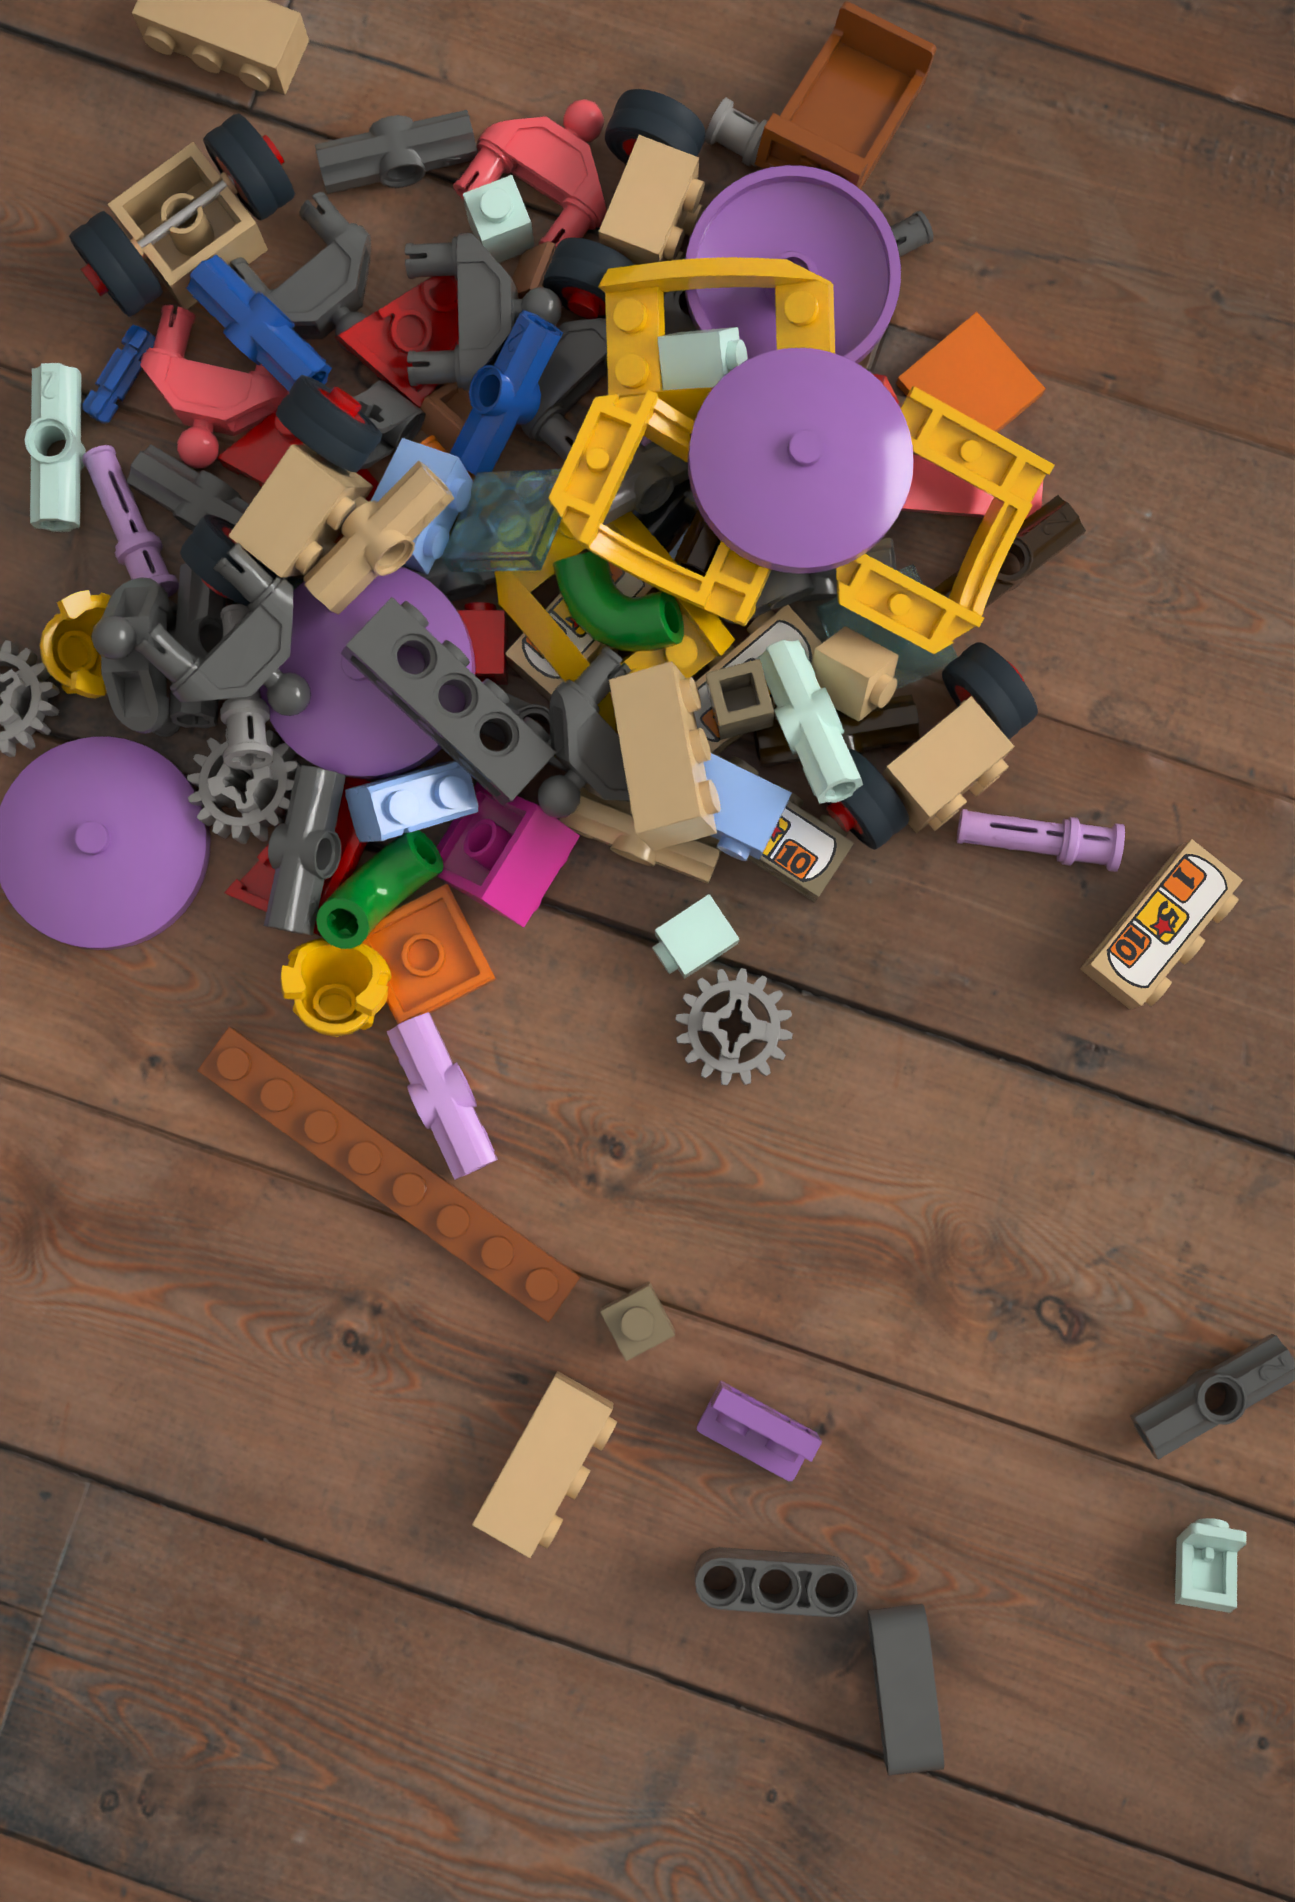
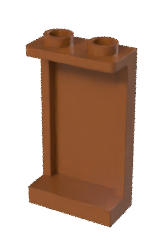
(849, 98)

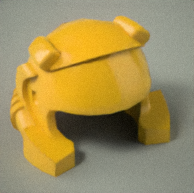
(68, 644)
(335, 987)

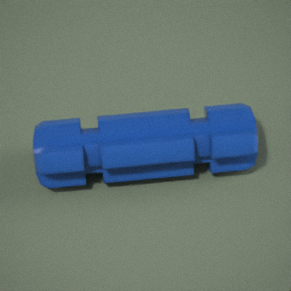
(118, 375)

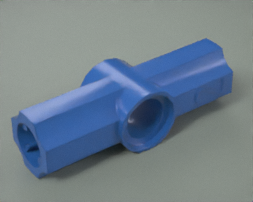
(255, 324)
(506, 392)

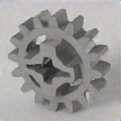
(17, 692)
(262, 803)
(758, 1030)

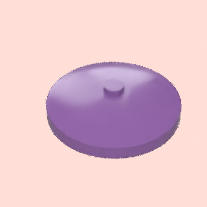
(815, 224)
(800, 460)
(348, 719)
(101, 843)

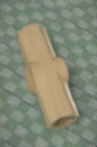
(378, 538)
(614, 825)

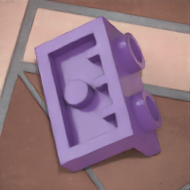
(758, 1432)

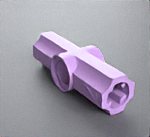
(442, 1095)

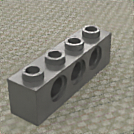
(417, 695)

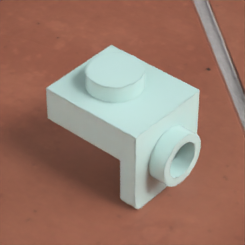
(1208, 1565)

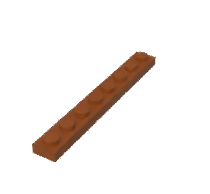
(389, 1174)

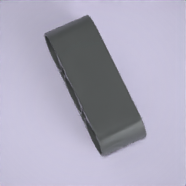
(796, 1599)
(905, 1689)

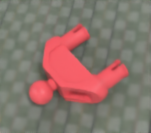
(550, 161)
(205, 394)

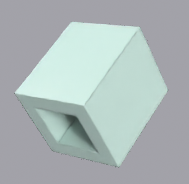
(499, 218)
(699, 357)
(694, 938)

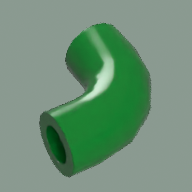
(611, 616)
(378, 889)

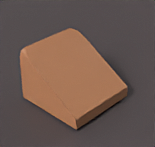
(532, 268)
(446, 414)

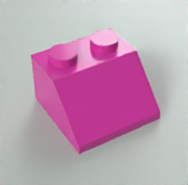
(505, 855)

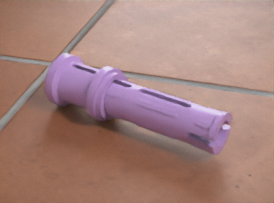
(136, 545)
(1066, 840)

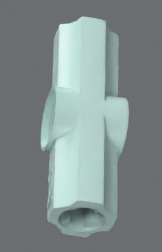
(55, 418)
(809, 722)

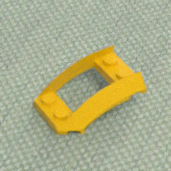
(637, 315)
(987, 463)
(593, 479)
(703, 631)

